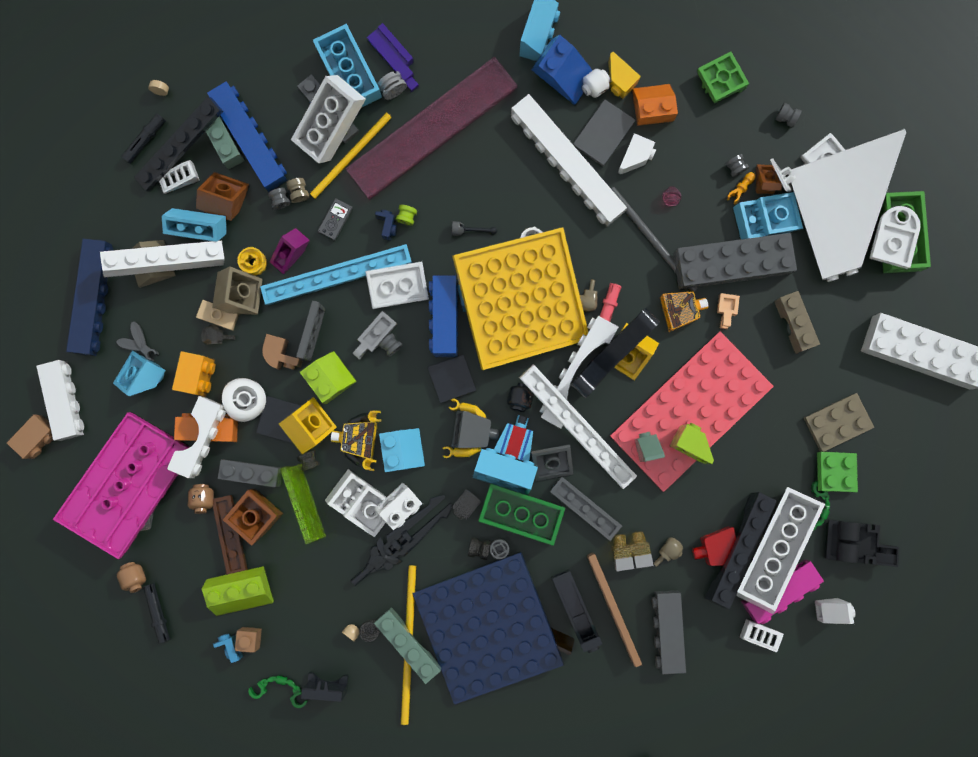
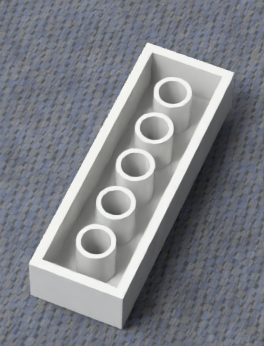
(922, 350)
(780, 550)

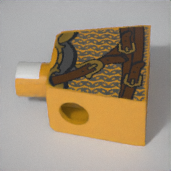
(681, 308)

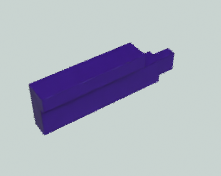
(393, 54)

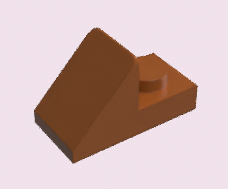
(767, 180)

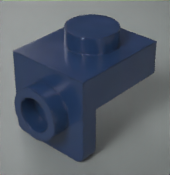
(389, 227)

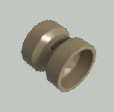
(297, 189)

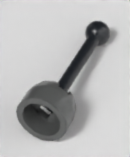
(458, 229)

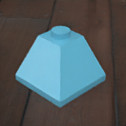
(138, 375)

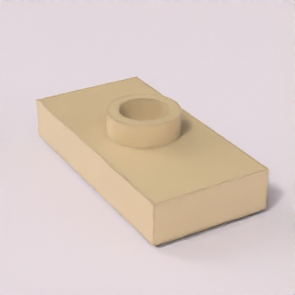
(216, 316)

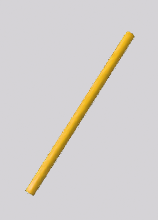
(409, 624)

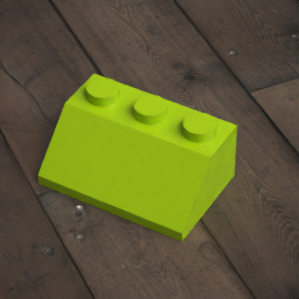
(237, 591)

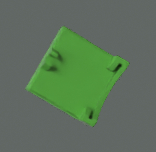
(722, 77)

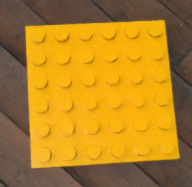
(521, 298)

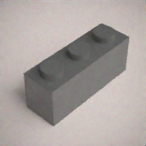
(250, 473)

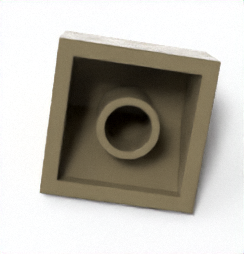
(237, 292)

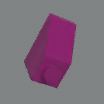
(289, 250)

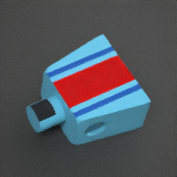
(516, 440)

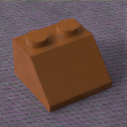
(221, 196)
(252, 516)

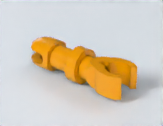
(742, 187)

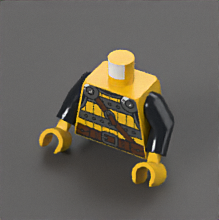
(358, 439)

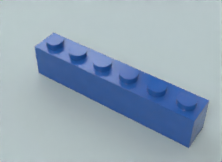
(247, 136)

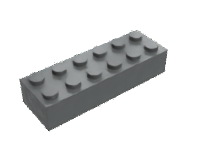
(734, 261)

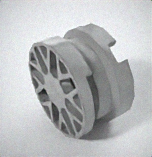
(392, 85)

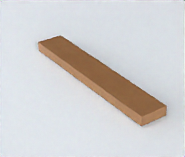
(614, 609)

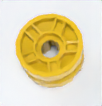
(252, 253)

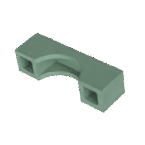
(415, 655)

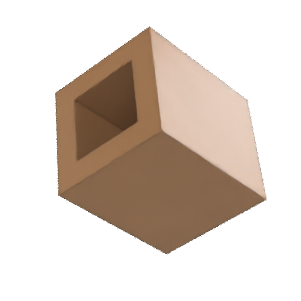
(248, 639)

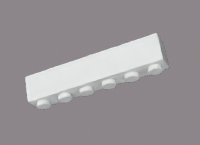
(162, 258)

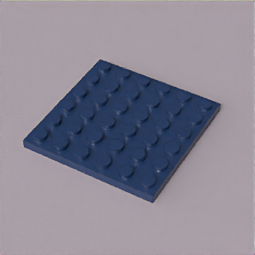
(488, 628)

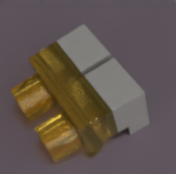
(638, 549)

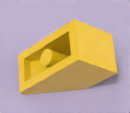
(622, 76)

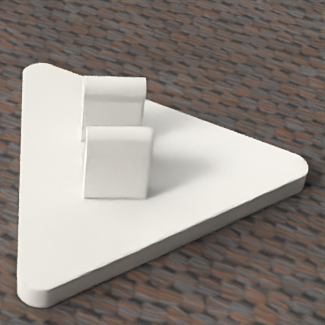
(782, 176)

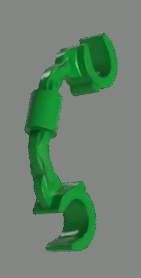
(825, 496)
(279, 680)

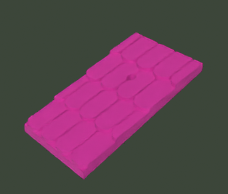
(121, 486)

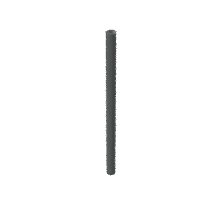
(648, 234)

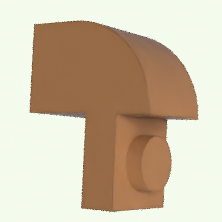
(274, 353)

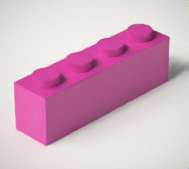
(804, 579)

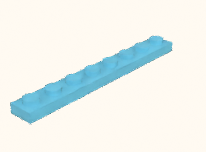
(333, 275)

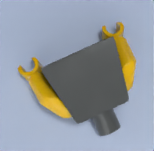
(470, 431)

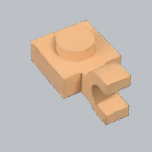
(728, 307)

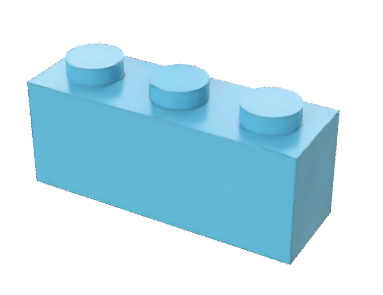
(194, 224)

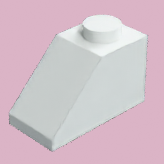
(637, 154)

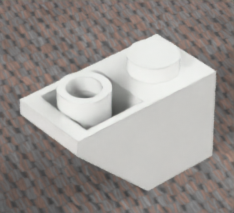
(834, 611)

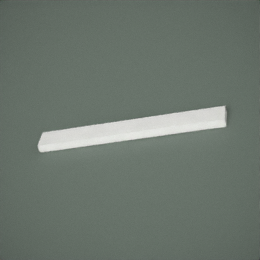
(577, 426)

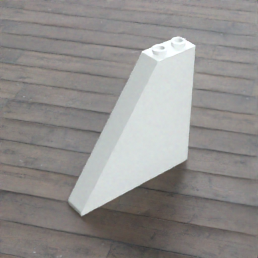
(843, 201)

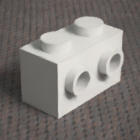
(398, 506)

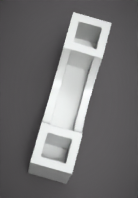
(207, 415)

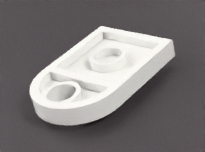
(896, 239)

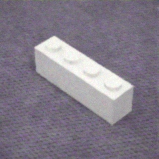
(60, 400)

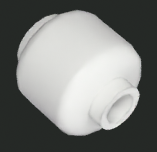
(596, 83)

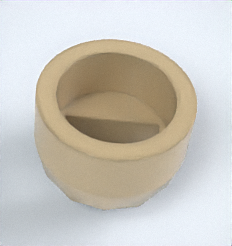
(351, 631)

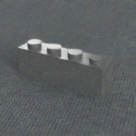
(669, 632)

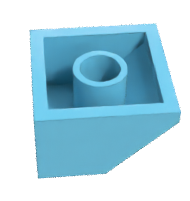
(402, 450)

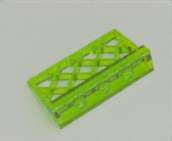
(303, 503)

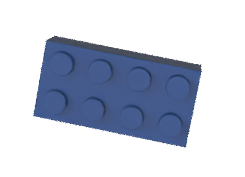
(445, 318)

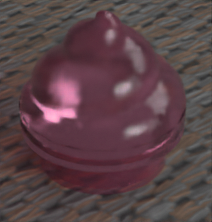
(671, 196)

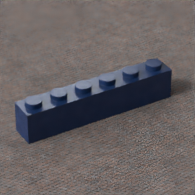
(88, 300)

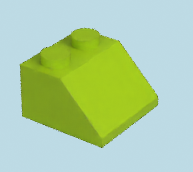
(328, 377)
(692, 443)

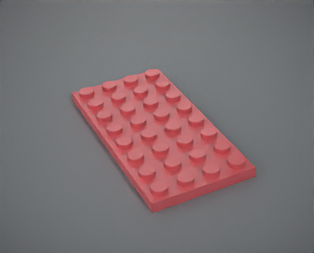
(706, 391)

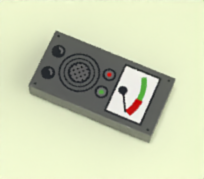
(335, 219)

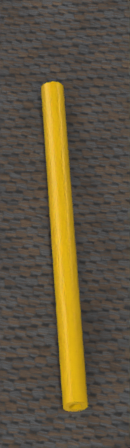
(350, 155)

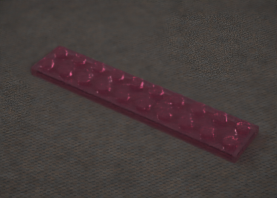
(431, 128)

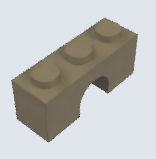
(802, 331)

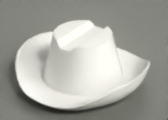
(243, 399)

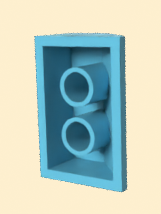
(539, 28)
(505, 471)

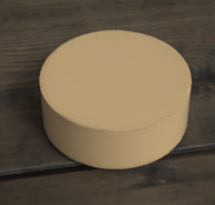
(158, 87)

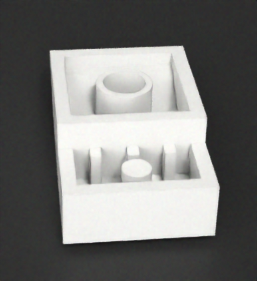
(357, 502)

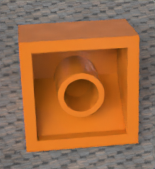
(654, 104)

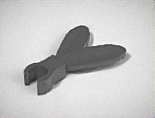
(138, 343)

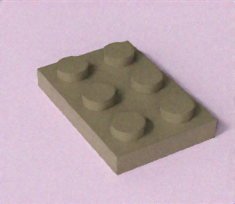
(838, 422)

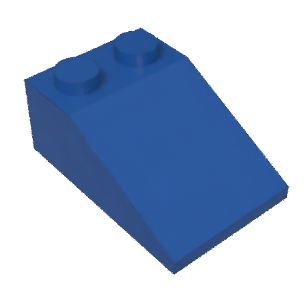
(563, 68)

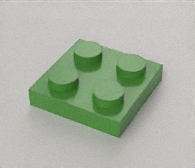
(837, 472)

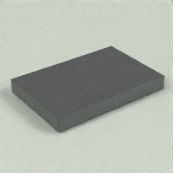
(604, 133)
(311, 331)

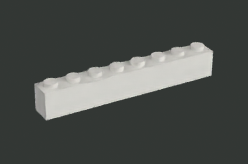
(568, 160)

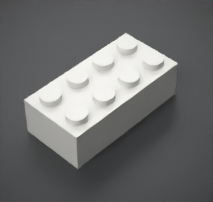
(328, 118)

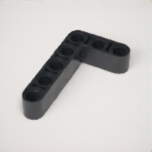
(614, 352)

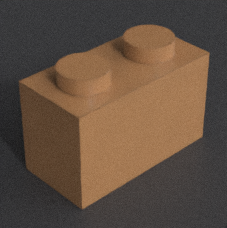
(31, 437)

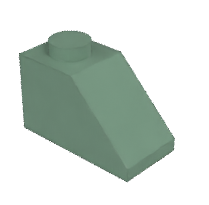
(648, 447)

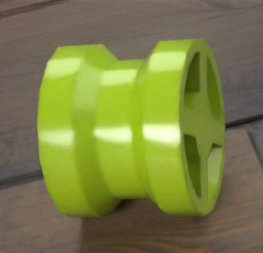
(406, 215)

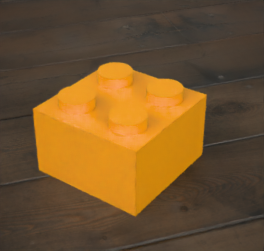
(194, 374)

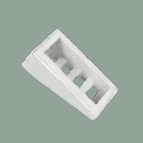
(187, 180)
(747, 629)

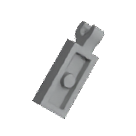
(374, 334)

